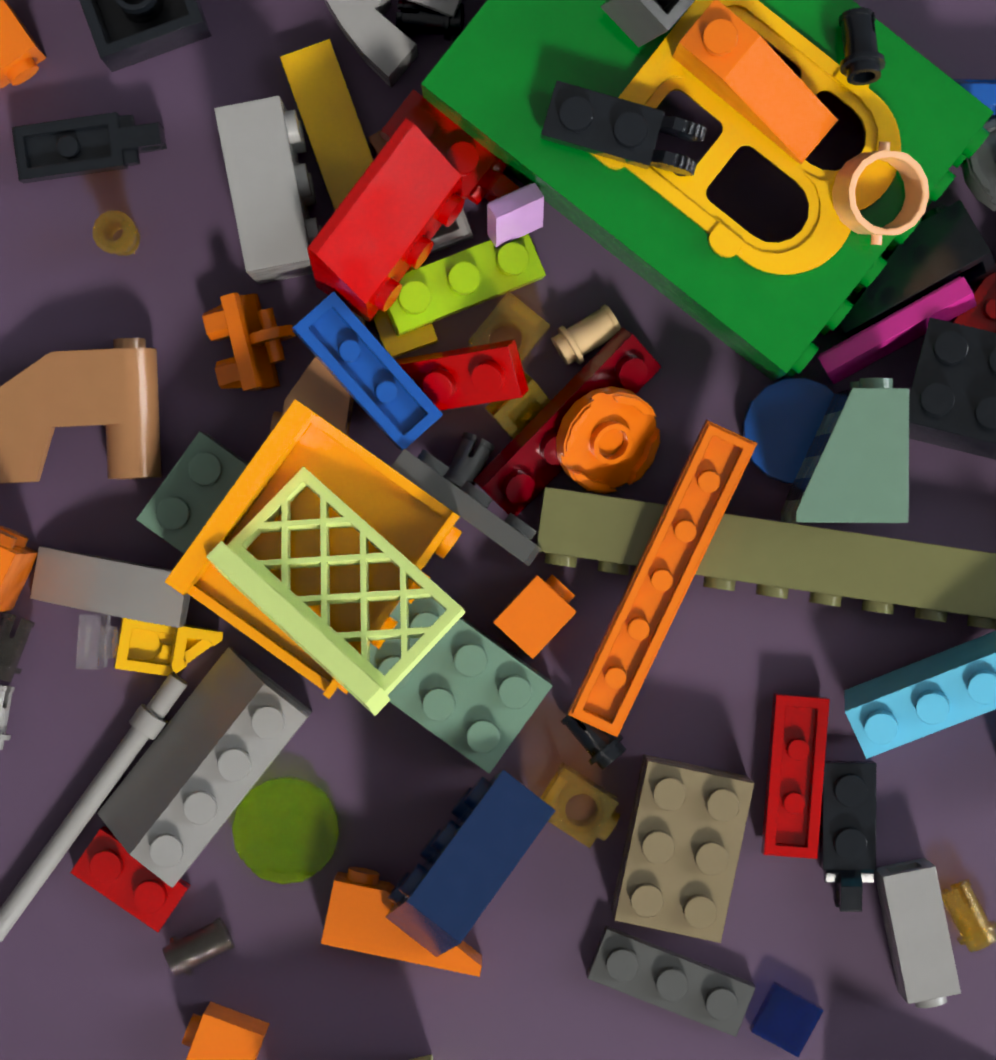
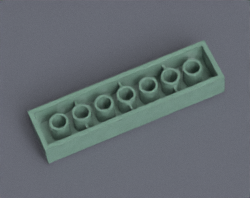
(461, 690)

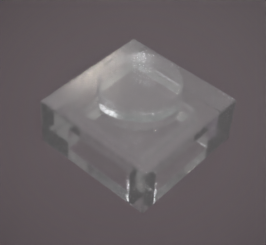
(95, 641)

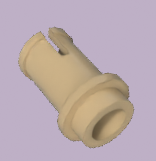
(585, 335)

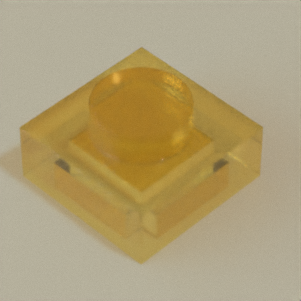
(516, 413)

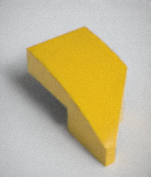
(159, 647)

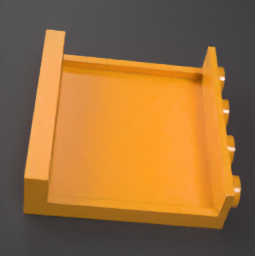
(370, 487)

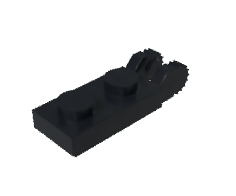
(617, 128)

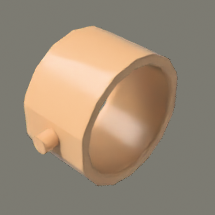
(915, 189)

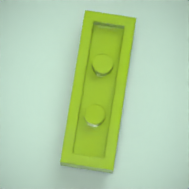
(463, 282)

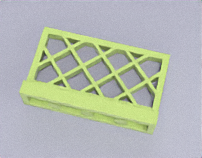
(314, 632)

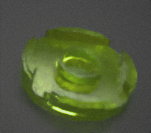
(286, 830)

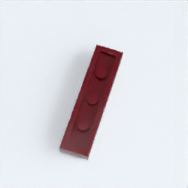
(531, 456)

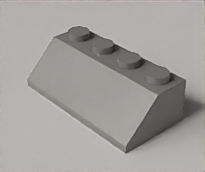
(202, 766)

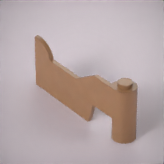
(84, 389)

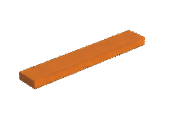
(662, 578)

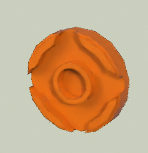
(607, 439)

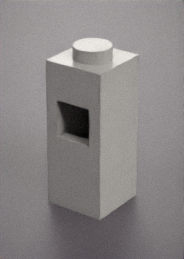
(917, 932)

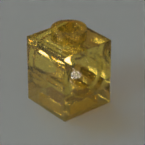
(518, 316)
(565, 785)

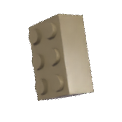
(682, 848)

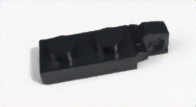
(83, 146)
(848, 830)

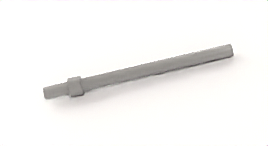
(145, 724)

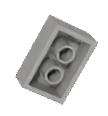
(268, 187)

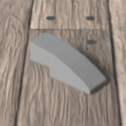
(374, 36)
(108, 587)

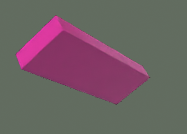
(897, 329)

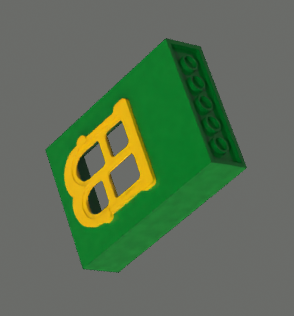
(745, 291)

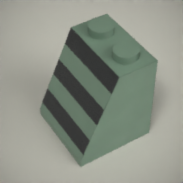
(856, 459)

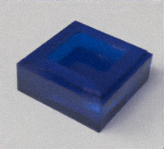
(786, 1019)

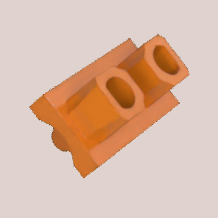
(253, 340)

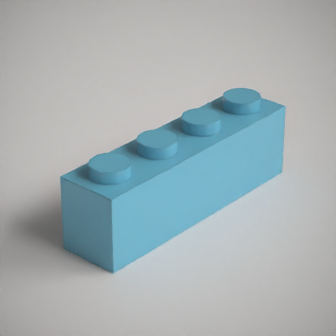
(924, 696)

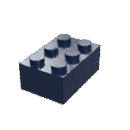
(467, 862)

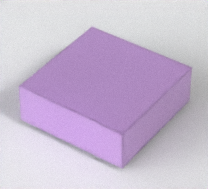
(515, 214)

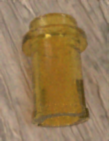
(105, 228)
(968, 916)

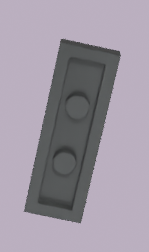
(469, 504)
(670, 981)

